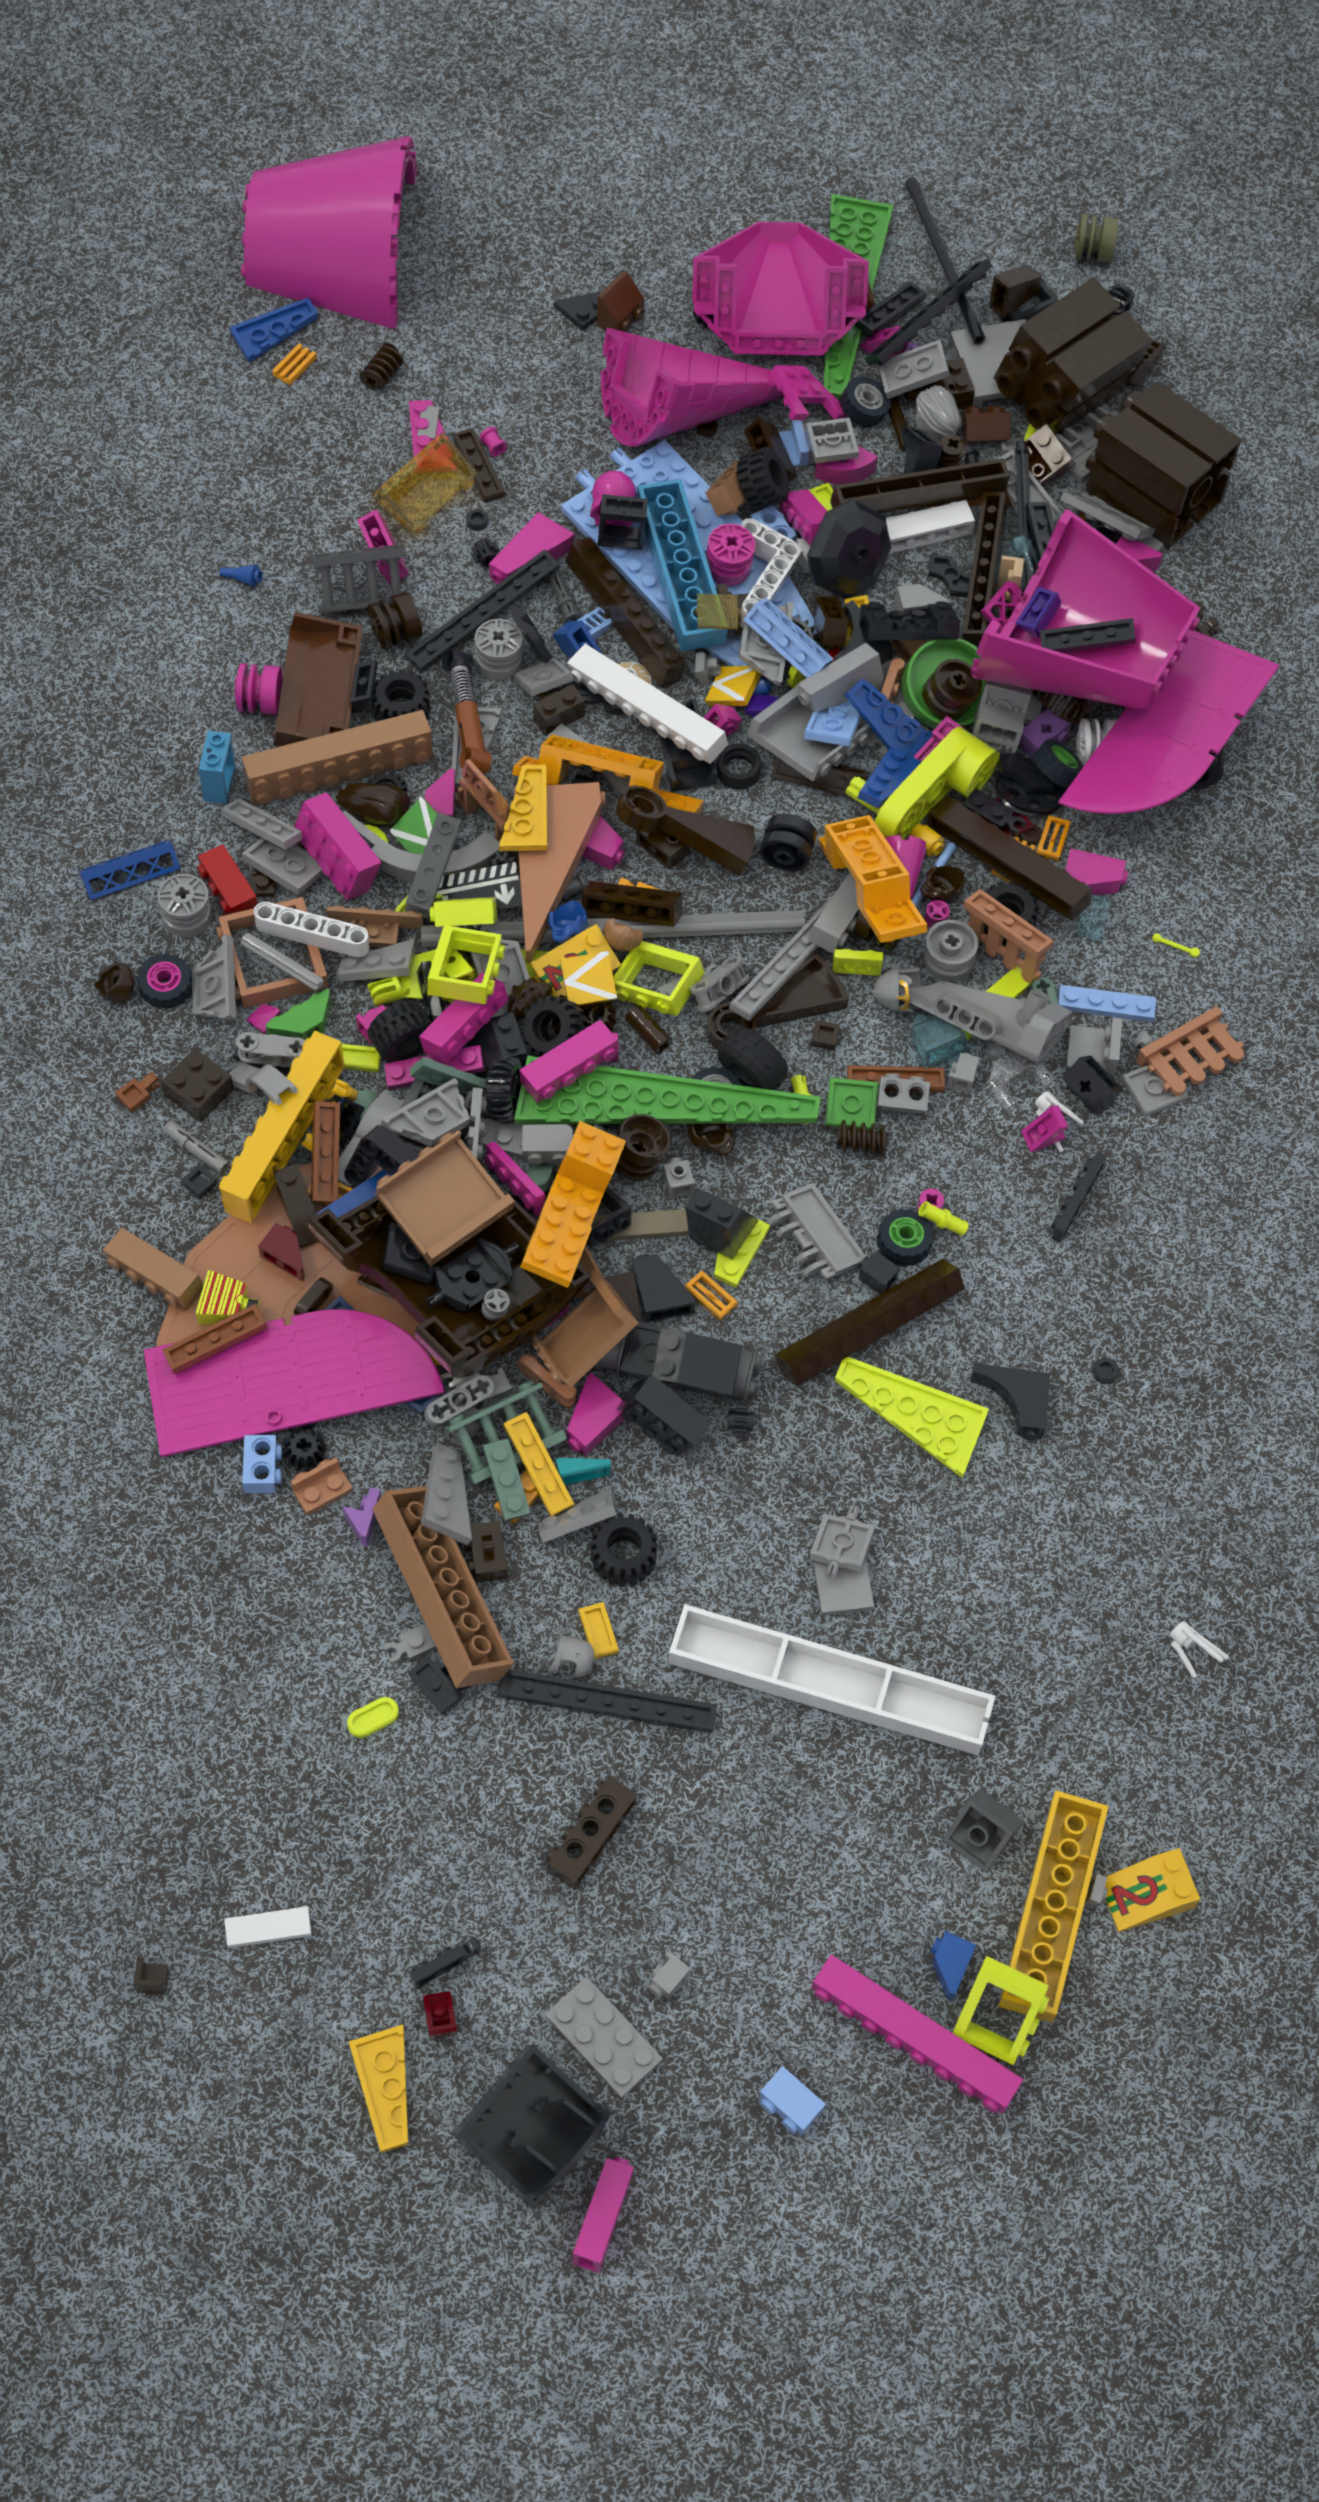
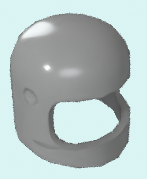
(573, 1650)

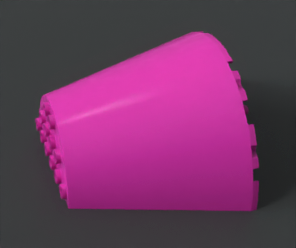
(329, 229)
(1094, 586)

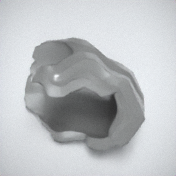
(937, 413)

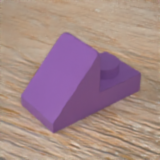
(363, 1520)

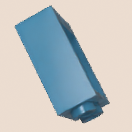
(217, 767)

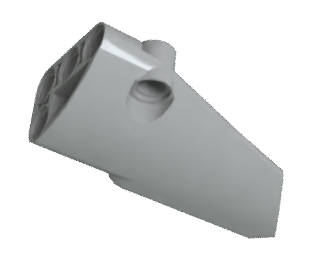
(1017, 1024)

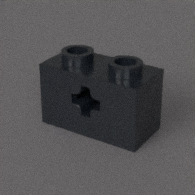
(1092, 1084)

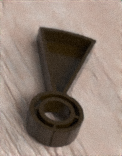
(716, 838)
(807, 993)

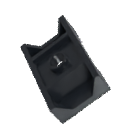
(935, 624)
(682, 767)

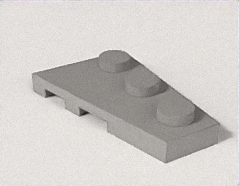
(379, 963)
(580, 1515)

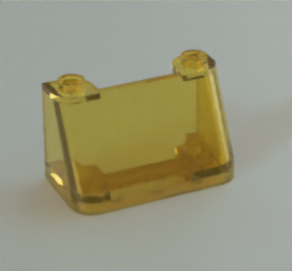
(425, 484)

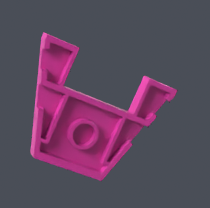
(802, 387)

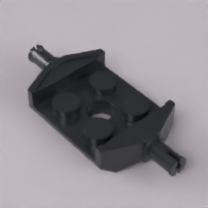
(484, 1261)

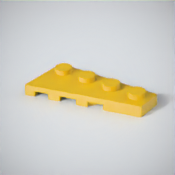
(528, 812)
(383, 2081)

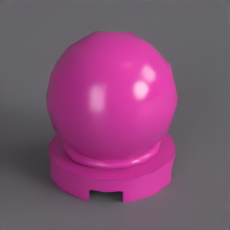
(611, 484)

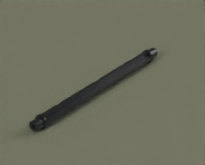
(1023, 498)

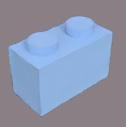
(791, 2101)

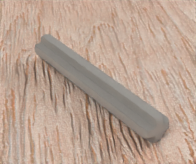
(282, 962)

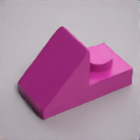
(1045, 1129)

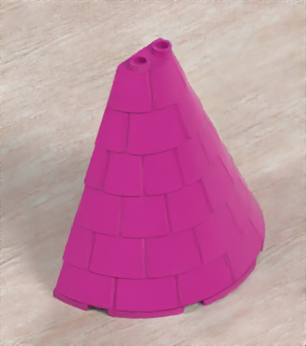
(667, 388)

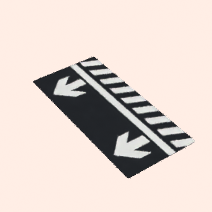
(493, 881)

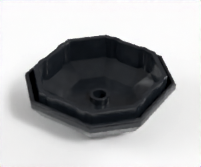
(838, 541)

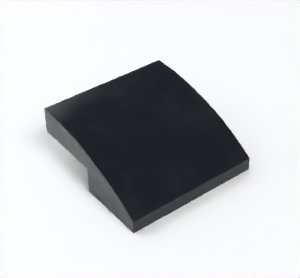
(530, 633)
(363, 685)

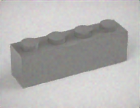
(837, 917)

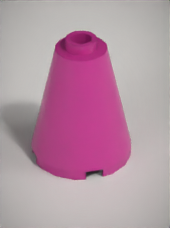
(911, 854)

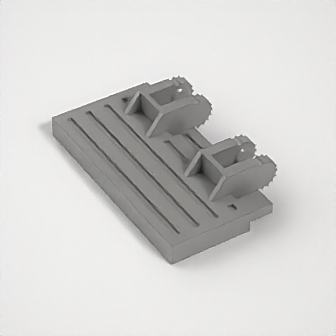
(1081, 445)
(816, 1226)

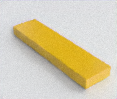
(538, 1464)

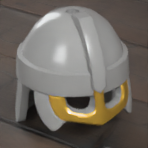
(888, 985)

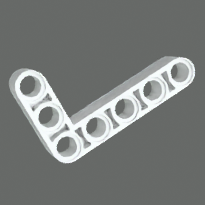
(782, 557)

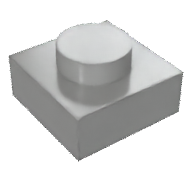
(1096, 1891)

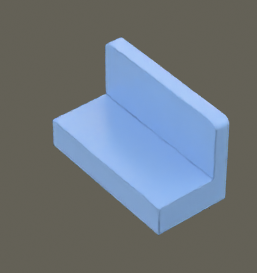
(796, 444)

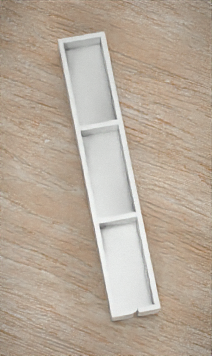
(831, 1679)

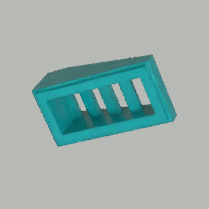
(581, 1469)

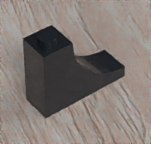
(921, 451)
(859, 636)
(1024, 1393)

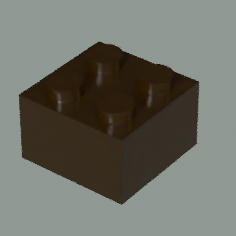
(197, 1085)

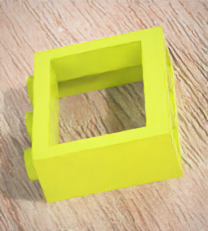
(464, 911)
(469, 941)
(662, 958)
(1015, 1983)

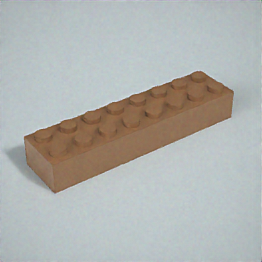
(337, 757)
(443, 1591)

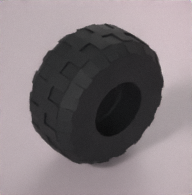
(752, 1059)

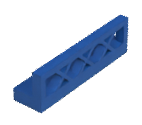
(127, 860)

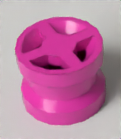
(936, 908)
(931, 1195)

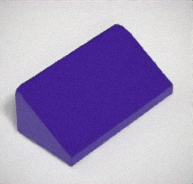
(1039, 611)

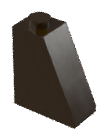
(1013, 289)

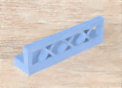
(787, 638)

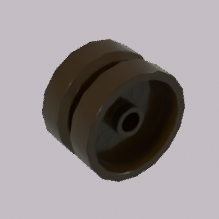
(951, 689)

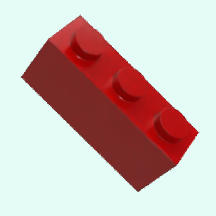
(226, 881)

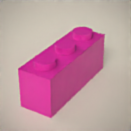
(377, 535)

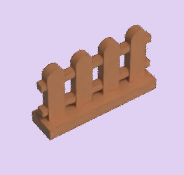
(1017, 931)
(1192, 1034)

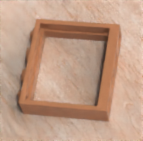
(274, 990)

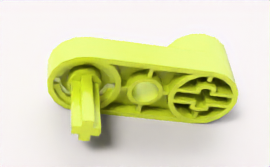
(956, 763)

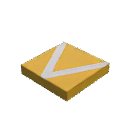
(733, 686)
(588, 978)

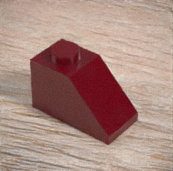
(282, 1250)

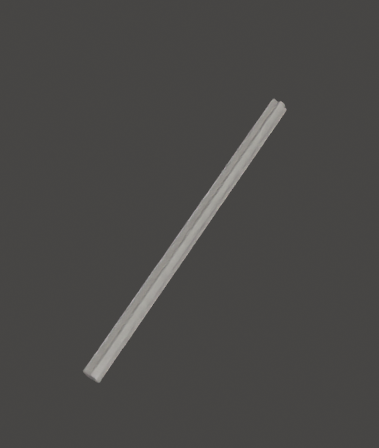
(686, 926)

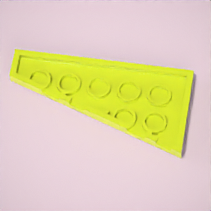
(931, 1418)

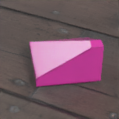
(262, 1016)

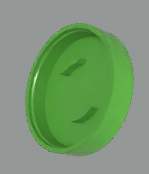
(921, 667)

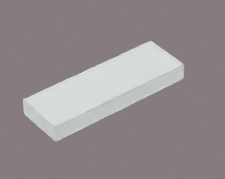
(267, 1927)

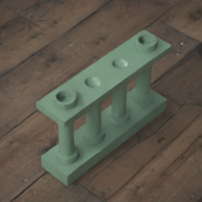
(479, 1468)

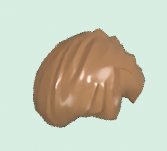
(621, 937)

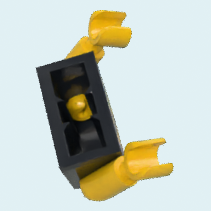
(349, 1111)

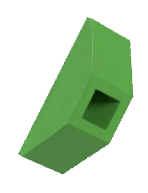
(303, 1018)

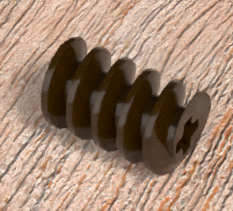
(381, 367)
(953, 451)
(862, 1137)

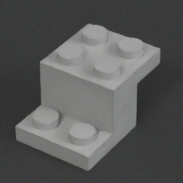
(830, 440)
(1001, 716)

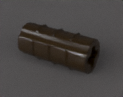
(648, 1029)

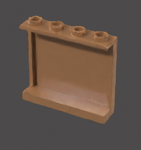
(442, 1198)
(585, 1333)

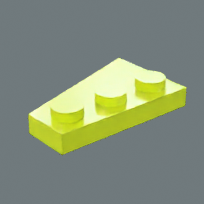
(733, 1270)

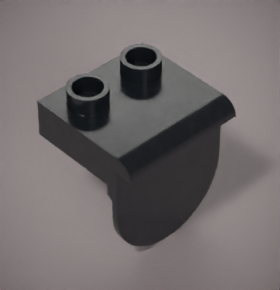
(532, 2125)

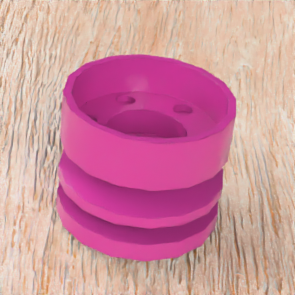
(730, 554)
(257, 688)

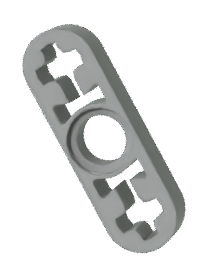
(478, 1397)

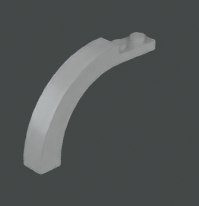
(405, 864)

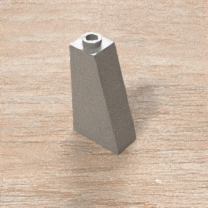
(831, 683)

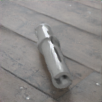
(188, 1141)

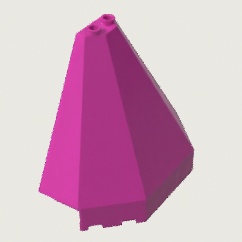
(780, 290)

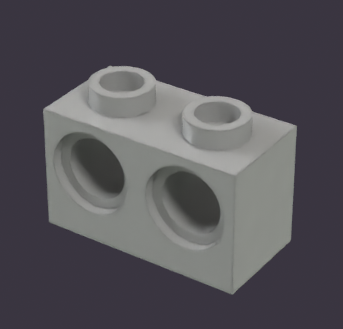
(902, 1101)

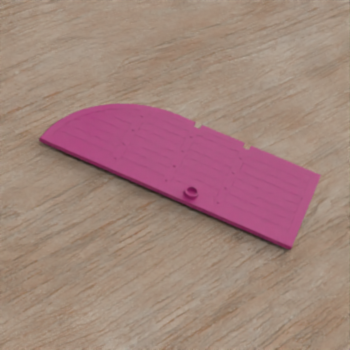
(1167, 747)
(288, 1378)

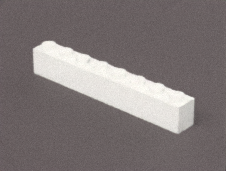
(918, 528)
(647, 704)

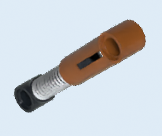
(467, 715)

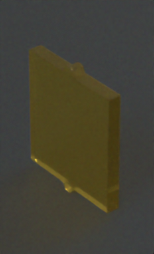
(717, 611)

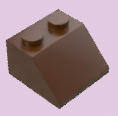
(620, 304)

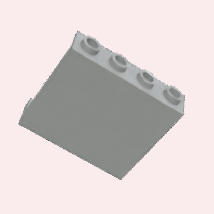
(984, 358)
(782, 730)

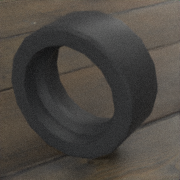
(738, 781)

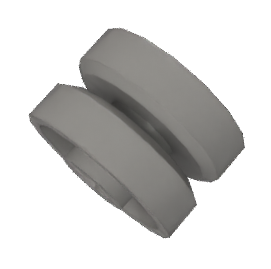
(950, 950)

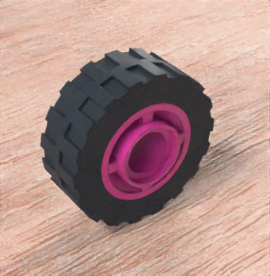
(161, 968)

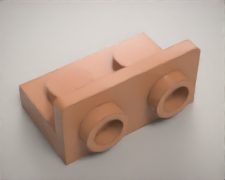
(320, 1486)

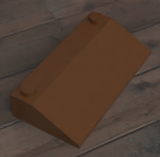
(317, 678)

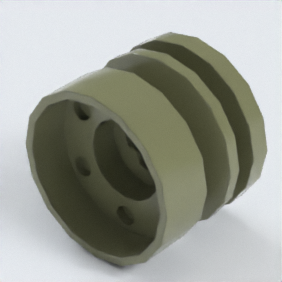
(1096, 238)

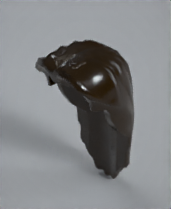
(374, 803)

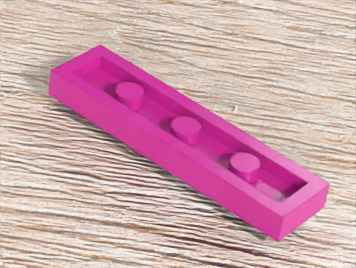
(467, 1060)
(515, 1178)

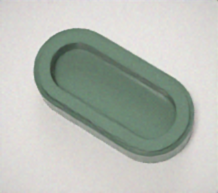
(541, 1175)

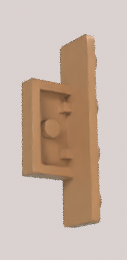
(380, 924)

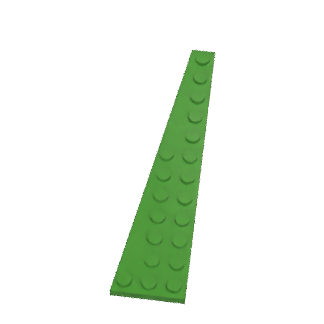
(863, 230)
(615, 1094)

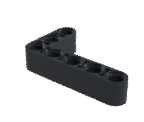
(377, 1149)

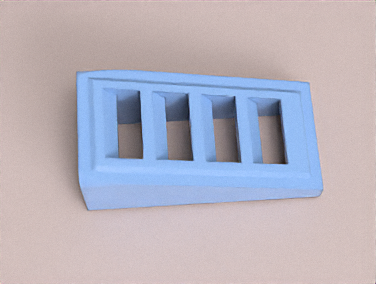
(600, 628)

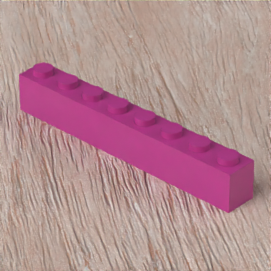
(916, 2034)

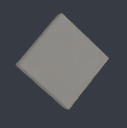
(543, 677)
(1148, 1091)
(846, 1593)

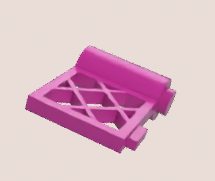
(1014, 591)

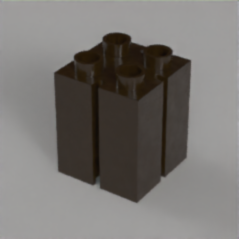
(1072, 358)
(1161, 462)

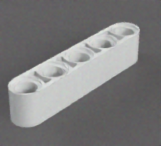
(303, 921)

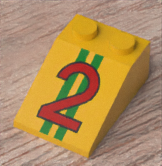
(584, 943)
(1150, 1890)

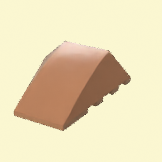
(478, 792)

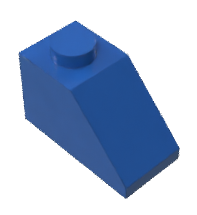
(573, 637)
(951, 1961)

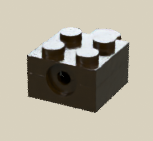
(957, 384)

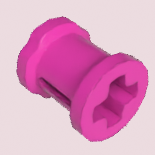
(493, 441)

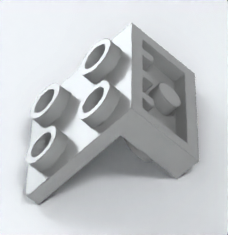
(1099, 1043)

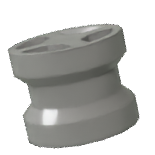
(498, 1299)

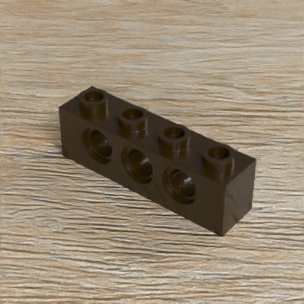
(632, 903)
(573, 1870)

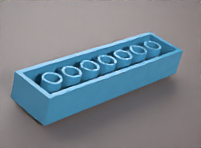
(679, 561)

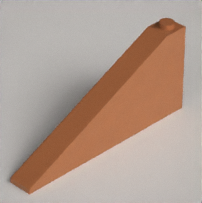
(545, 874)

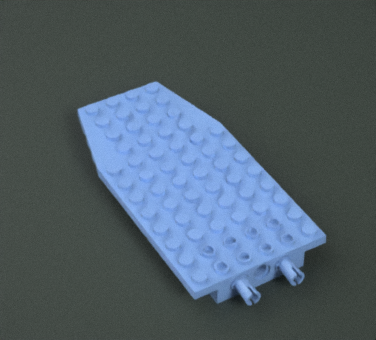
(637, 566)

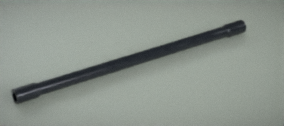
(916, 194)

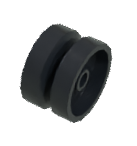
(788, 842)

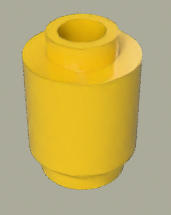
(933, 840)

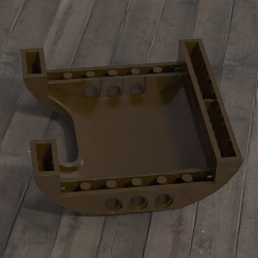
(457, 1339)

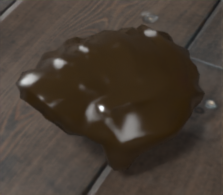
(943, 883)
(115, 982)
(527, 993)
(712, 1137)

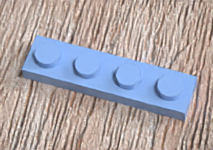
(1107, 1003)

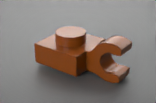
(136, 1093)

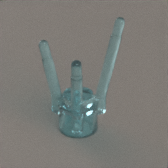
(1023, 546)

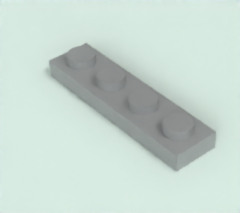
(261, 823)

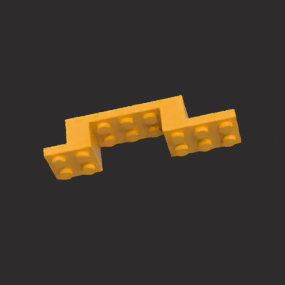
(559, 752)
(878, 874)
(572, 1204)

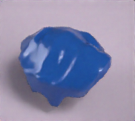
(567, 921)

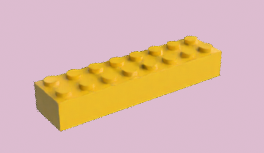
(281, 1128)
(1056, 1898)

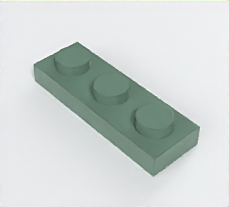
(439, 1074)
(506, 1480)

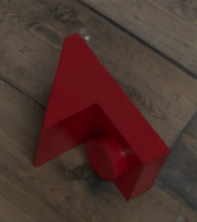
(440, 2015)

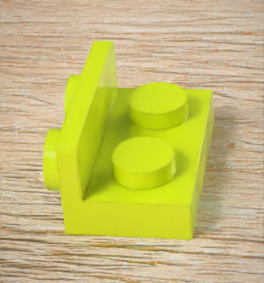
(857, 962)

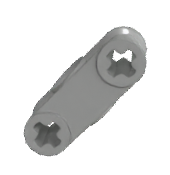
(719, 983)
(268, 1049)

